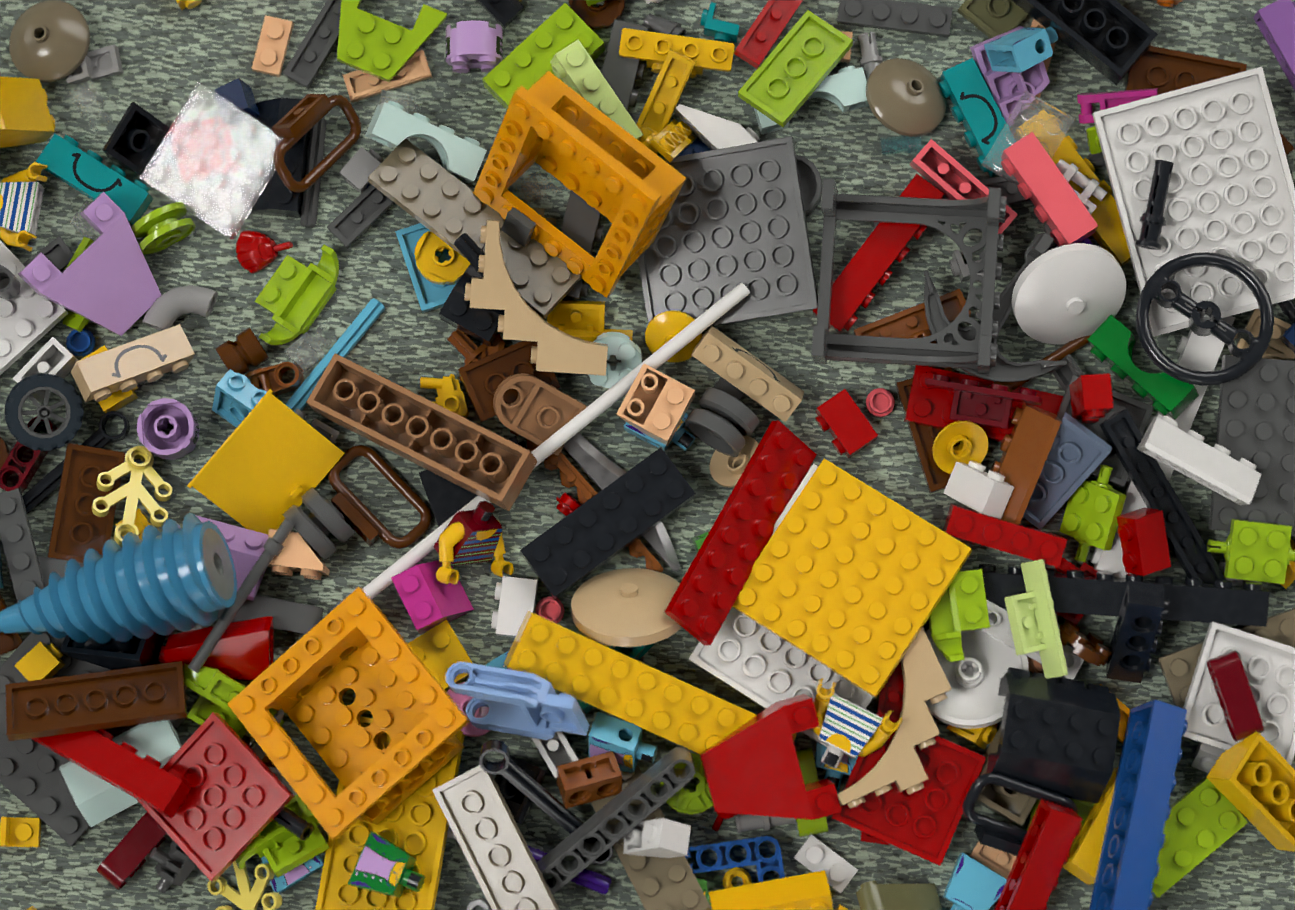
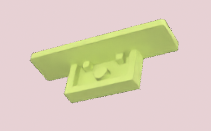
(1035, 622)

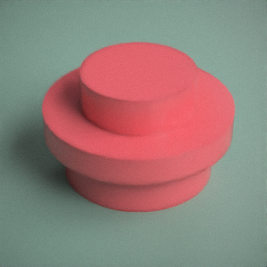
(880, 402)
(550, 609)

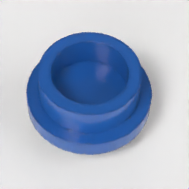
(80, 343)

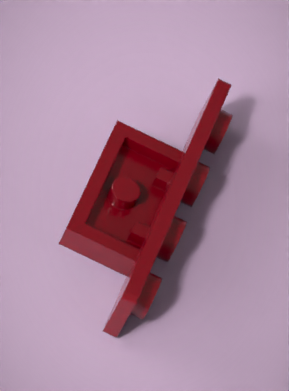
(980, 404)

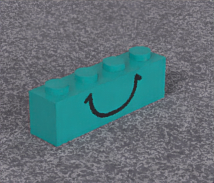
(973, 107)
(91, 177)

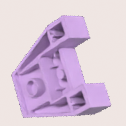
(107, 280)

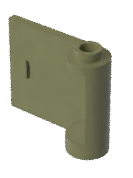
(898, 896)

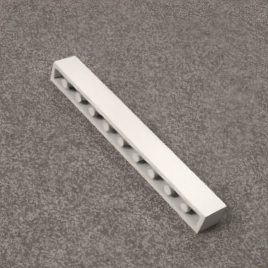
(1196, 354)

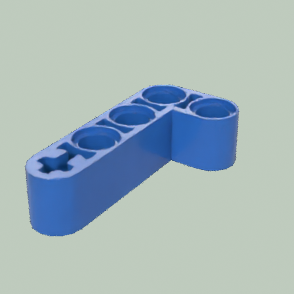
(752, 856)

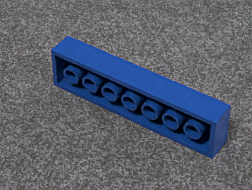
(1139, 807)

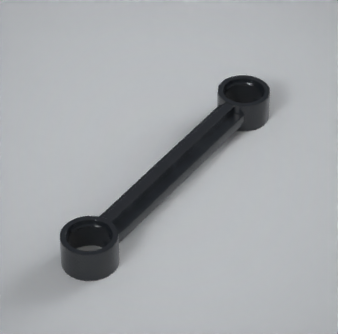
(53, 478)
(533, 791)

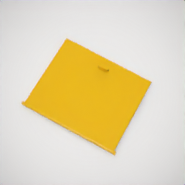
(266, 466)

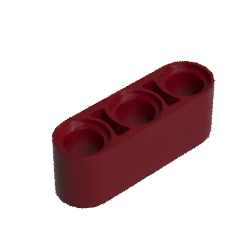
(25, 470)
(1235, 695)
(131, 851)

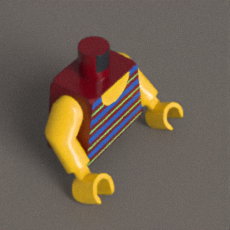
(470, 539)

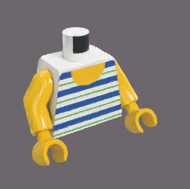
(21, 206)
(848, 727)

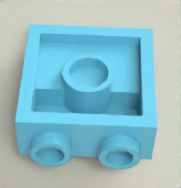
(235, 397)

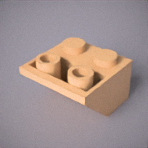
(656, 404)
(297, 557)

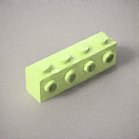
(583, 76)

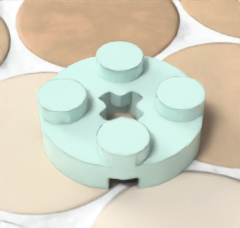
(625, 351)

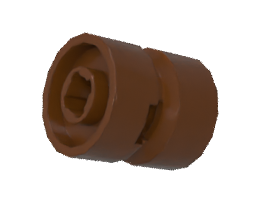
(242, 352)

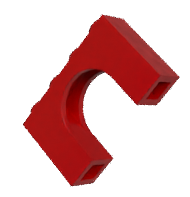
(1004, 535)

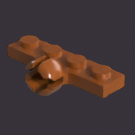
(912, 321)

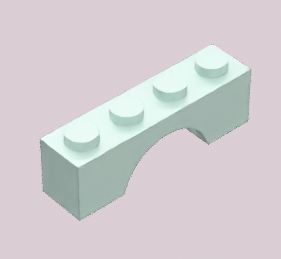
(843, 89)
(457, 155)

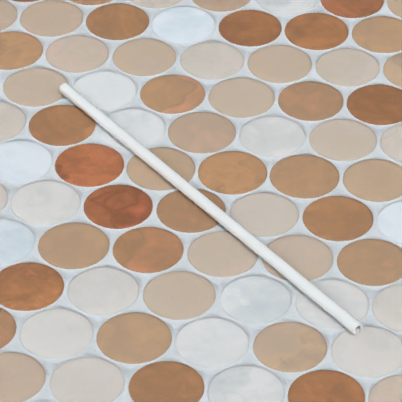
(573, 426)

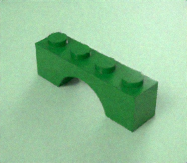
(1115, 345)

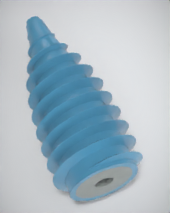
(136, 588)

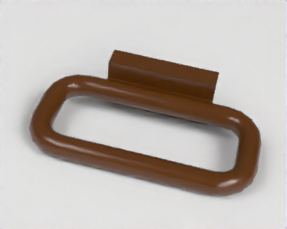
(298, 123)
(360, 517)

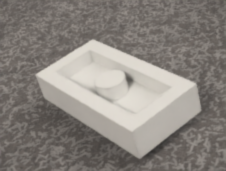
(819, 857)

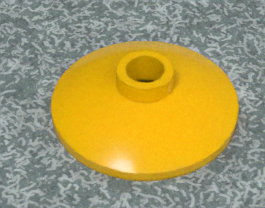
(665, 327)
(972, 445)

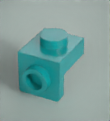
(718, 29)

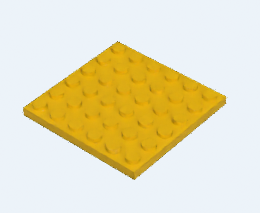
(850, 577)

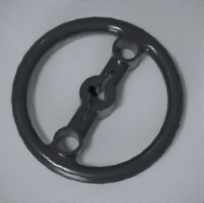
(1214, 326)

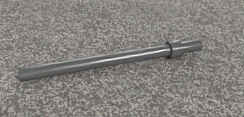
(272, 547)

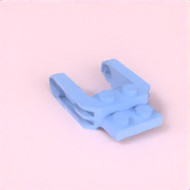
(517, 702)

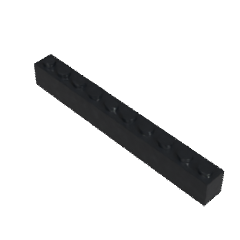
(1104, 595)

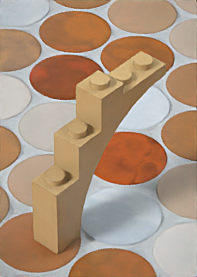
(496, 290)
(900, 763)

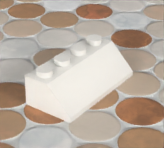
(1200, 461)

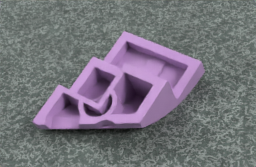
(1009, 86)

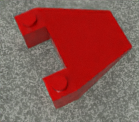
(759, 768)

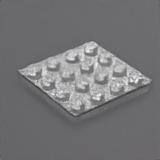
(214, 160)

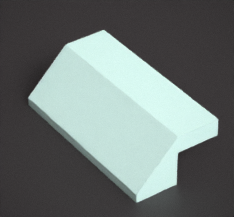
(101, 800)

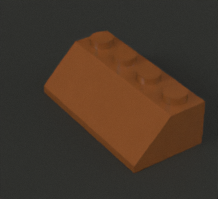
(1025, 455)

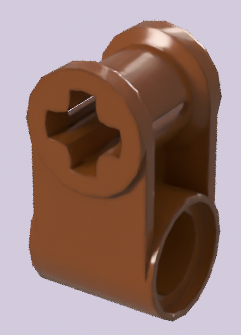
(272, 378)

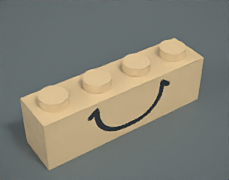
(133, 363)
(748, 373)

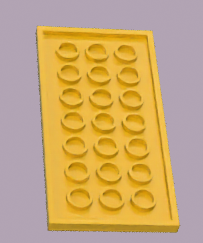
(414, 826)

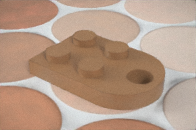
(537, 410)

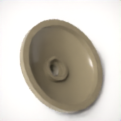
(58, 50)
(905, 97)

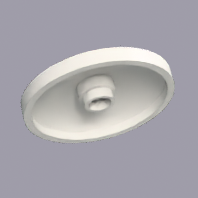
(1068, 293)
(975, 681)

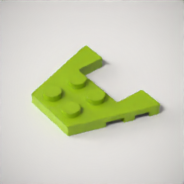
(378, 44)

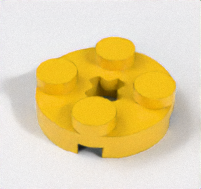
(427, 262)

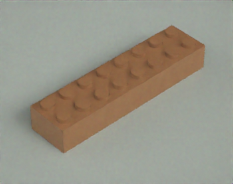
(422, 432)

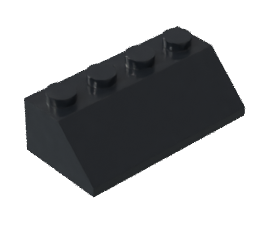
(276, 197)

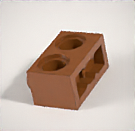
(589, 779)

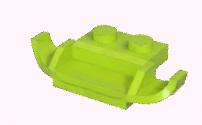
(298, 295)
(959, 611)
(214, 693)
(284, 848)

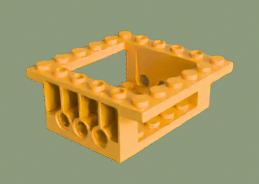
(594, 161)
(364, 653)

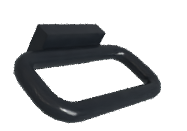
(998, 833)

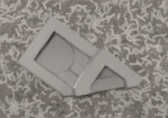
(98, 65)

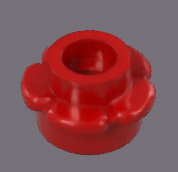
(567, 504)

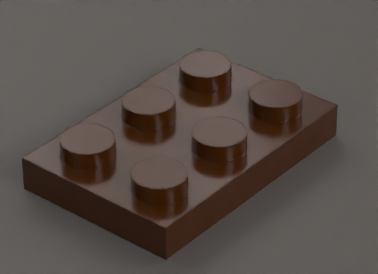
(486, 374)

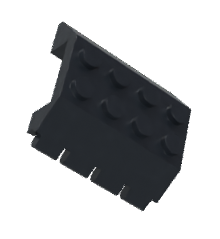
(1057, 734)

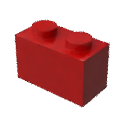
(1091, 397)
(845, 423)
(1143, 541)

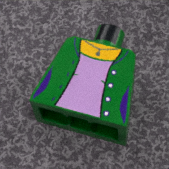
(385, 868)

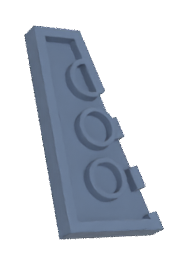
(1069, 463)

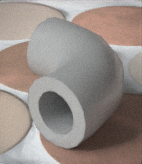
(180, 302)

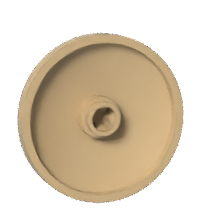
(625, 607)

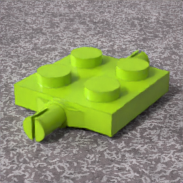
(1093, 514)
(1256, 551)

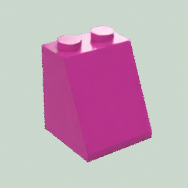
(428, 599)

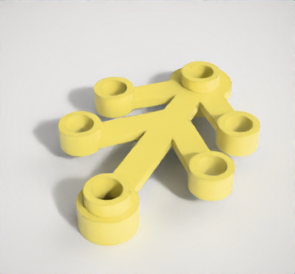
(133, 491)
(247, 897)

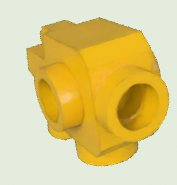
(448, 393)

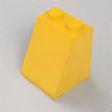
(24, 112)

